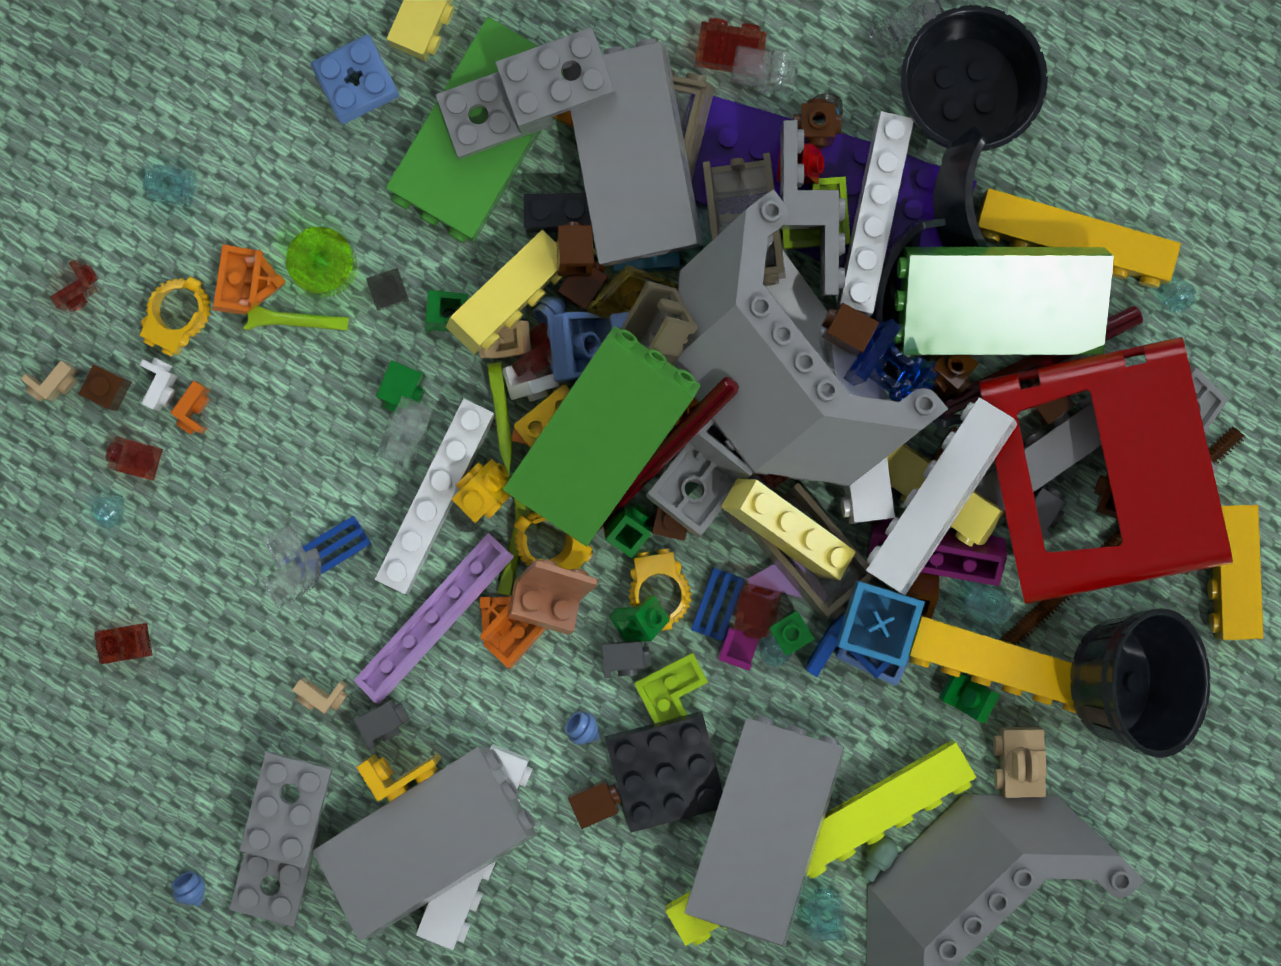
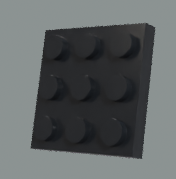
(665, 771)

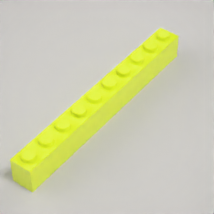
(863, 820)

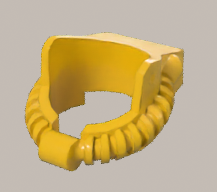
(154, 329)
(570, 558)
(660, 564)

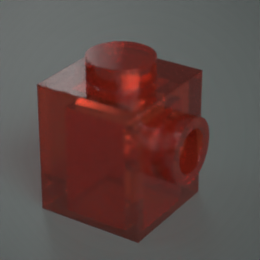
(757, 611)

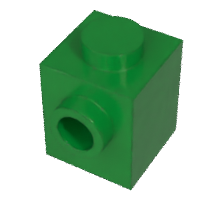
(400, 382)
(628, 529)

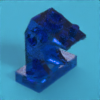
(916, 371)

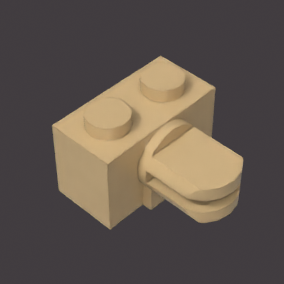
(1021, 762)

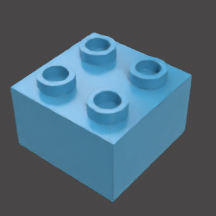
(880, 623)

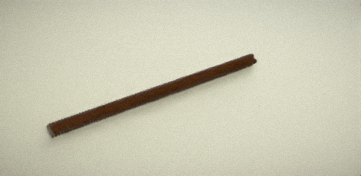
(1044, 608)

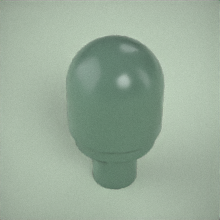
(880, 857)

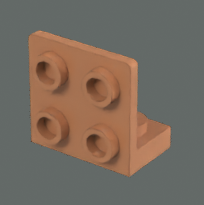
(549, 596)

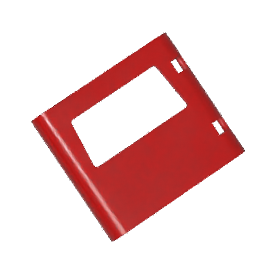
(1153, 463)

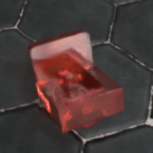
(74, 295)
(540, 353)
(133, 458)
(123, 643)

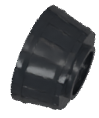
(971, 72)
(1142, 682)

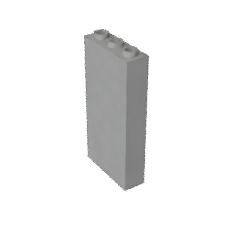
(636, 159)
(765, 830)
(425, 842)

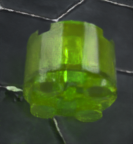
(316, 243)

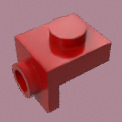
(813, 163)

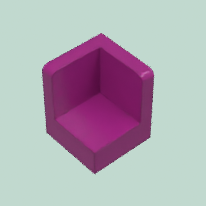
(737, 649)

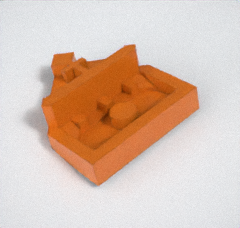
(243, 280)
(503, 635)

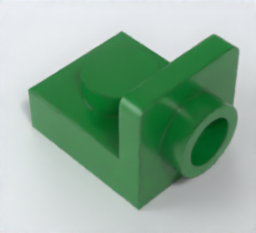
(640, 622)
(791, 632)
(969, 697)

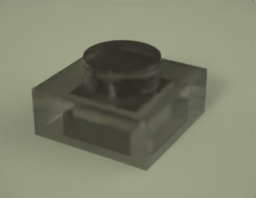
(387, 289)

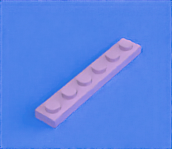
(433, 618)

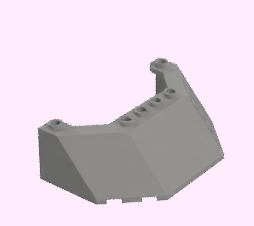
(789, 404)
(976, 871)

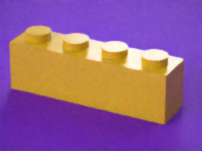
(1238, 585)

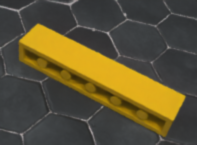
(1042, 225)
(992, 660)

